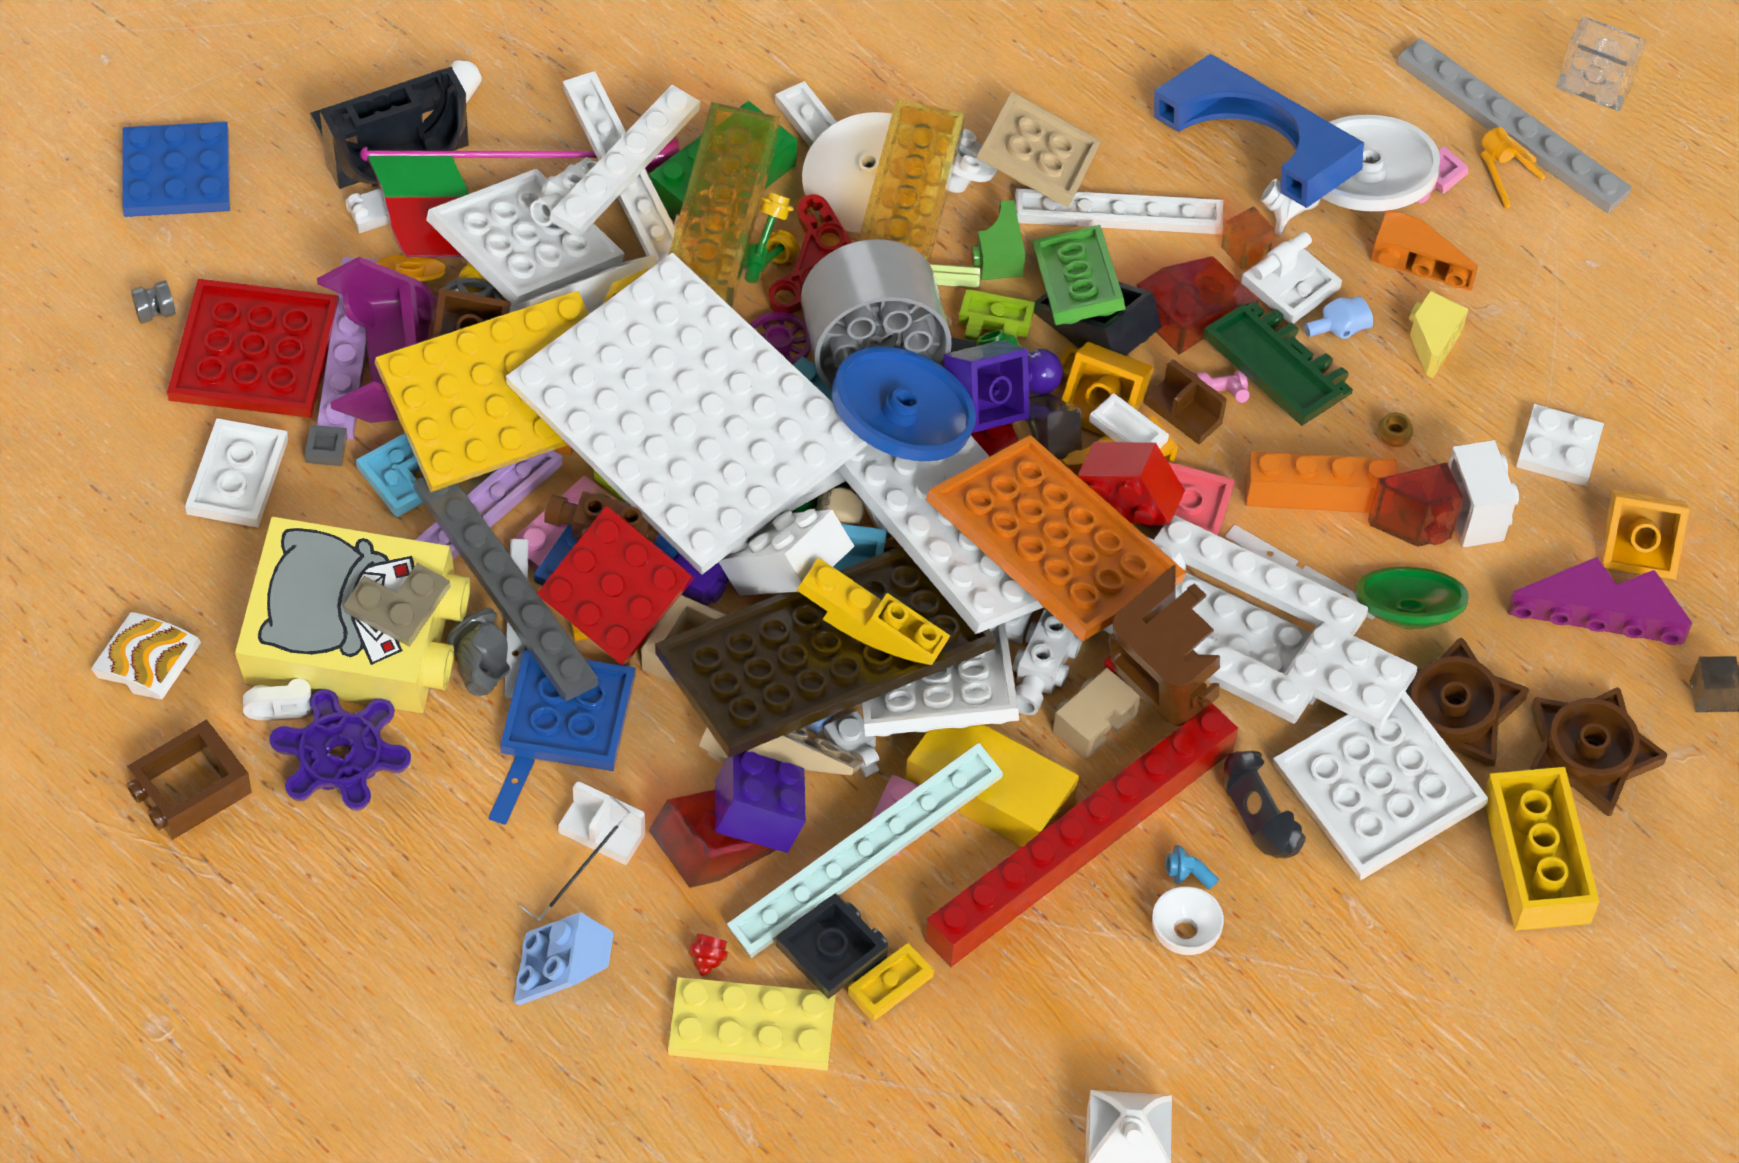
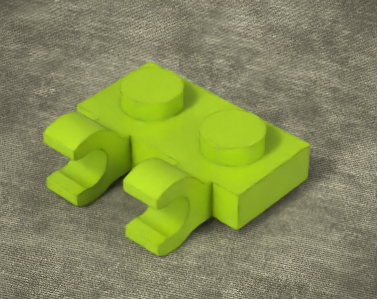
(994, 313)

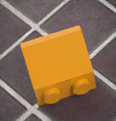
(1104, 374)
(1644, 533)

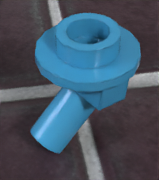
(1181, 864)

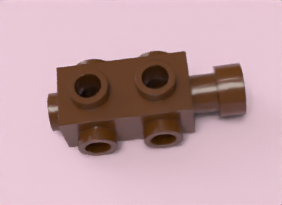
(590, 505)

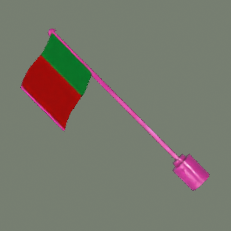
(426, 179)

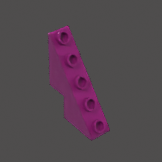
(1592, 600)

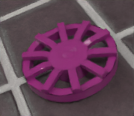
(781, 336)

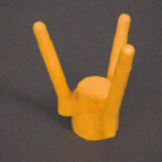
(1503, 148)

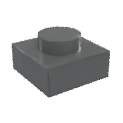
(326, 445)

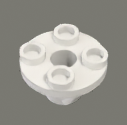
(967, 166)

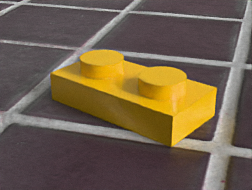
(890, 982)

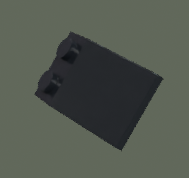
(1116, 332)

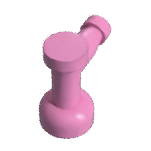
(1235, 384)

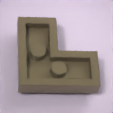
(399, 613)

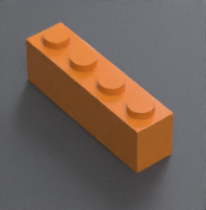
(1314, 481)

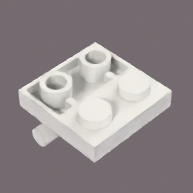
(1291, 279)

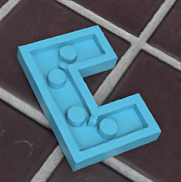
(390, 474)

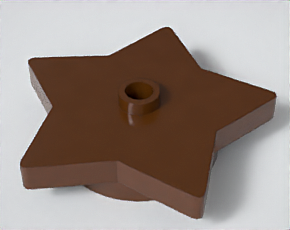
(1465, 701)
(1594, 744)

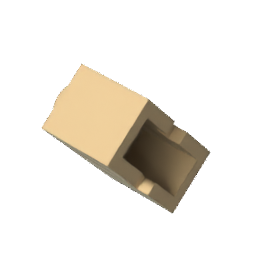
(1099, 706)

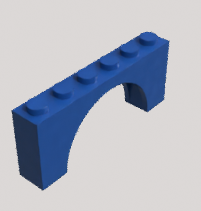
(1217, 90)

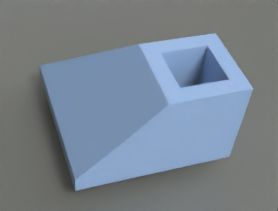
(561, 956)

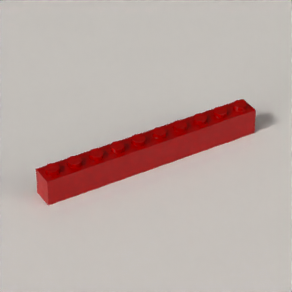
(1080, 835)

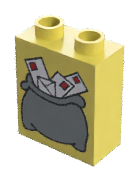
(300, 625)

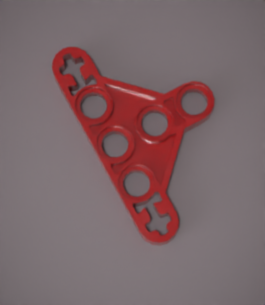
(811, 250)

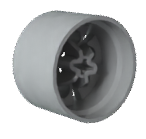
(874, 298)

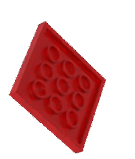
(253, 348)

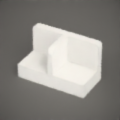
(595, 815)

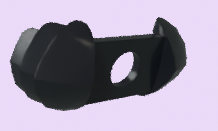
(1271, 831)

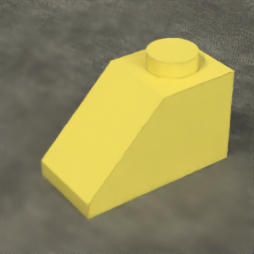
(1435, 329)

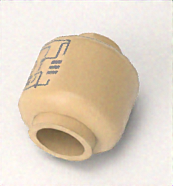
(844, 503)

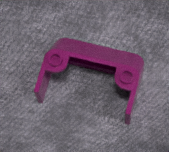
(394, 316)

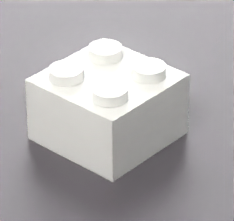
(1485, 491)

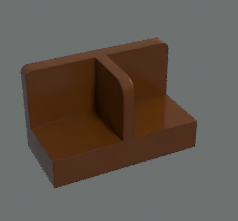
(1187, 402)

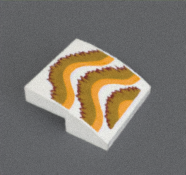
(146, 655)

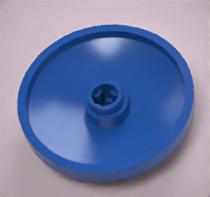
(903, 404)

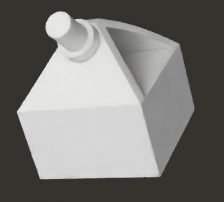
(1128, 1127)

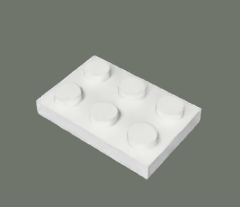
(237, 473)

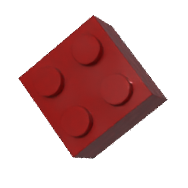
(1133, 480)

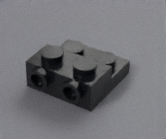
(833, 945)

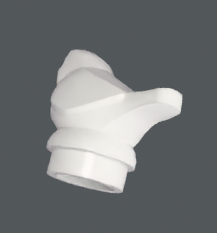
(1283, 207)

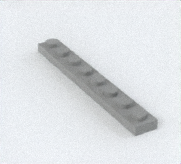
(1495, 111)

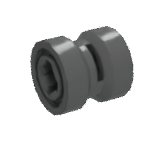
(153, 301)

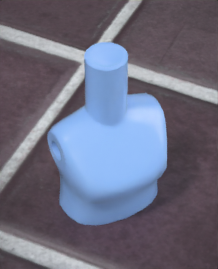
(1342, 317)

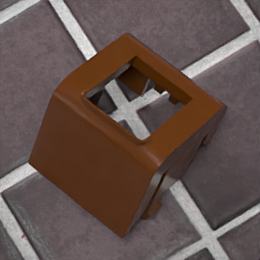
(1156, 653)

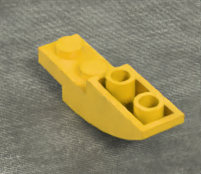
(876, 622)

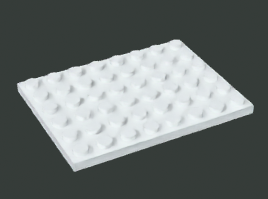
(686, 412)

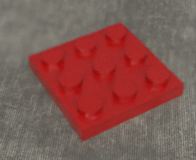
(615, 585)

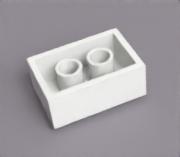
(785, 551)

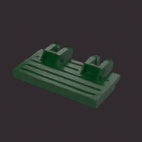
(1278, 361)

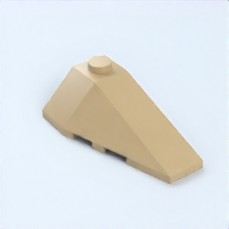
(798, 750)

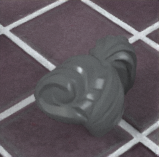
(480, 651)

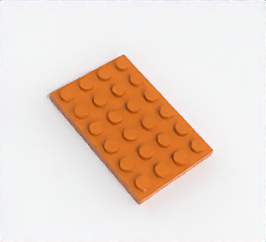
(1052, 535)

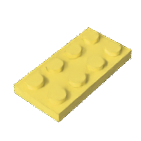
(751, 1023)

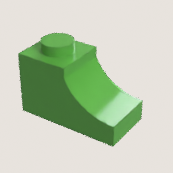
(1000, 247)

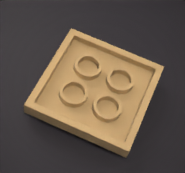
(1039, 149)

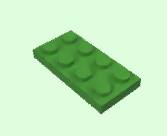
(1078, 275)

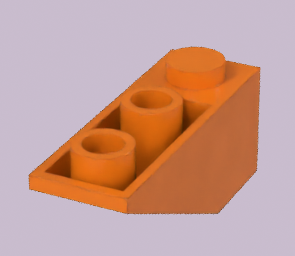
(1418, 249)

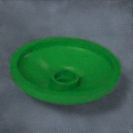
(1412, 596)

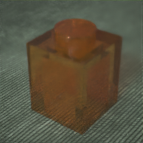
(1247, 237)

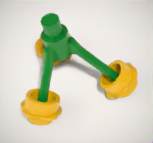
(781, 244)

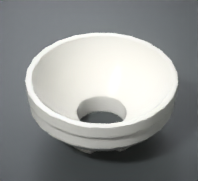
(1191, 907)

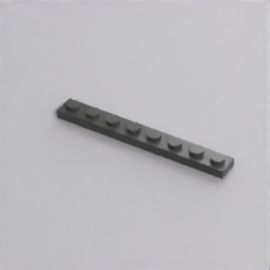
(509, 589)

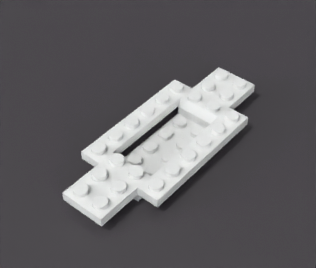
(1272, 658)

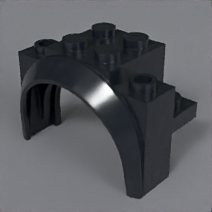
(392, 122)

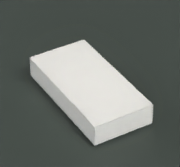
(1125, 423)

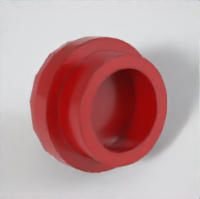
(707, 953)

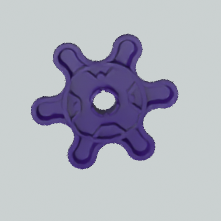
(335, 728)

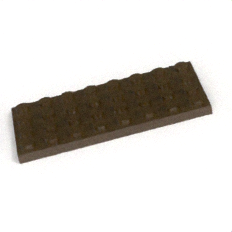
(788, 667)

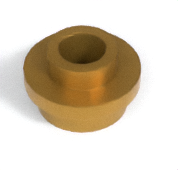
(1395, 422)

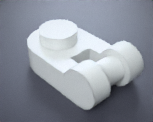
(278, 701)

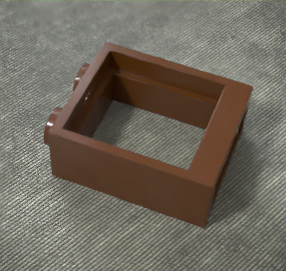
(203, 805)

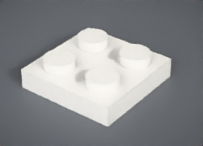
(1560, 445)

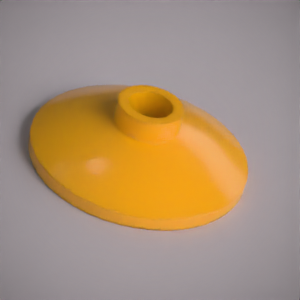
(418, 268)

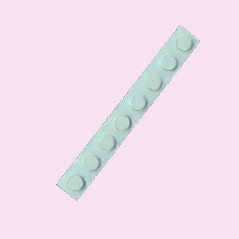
(865, 849)

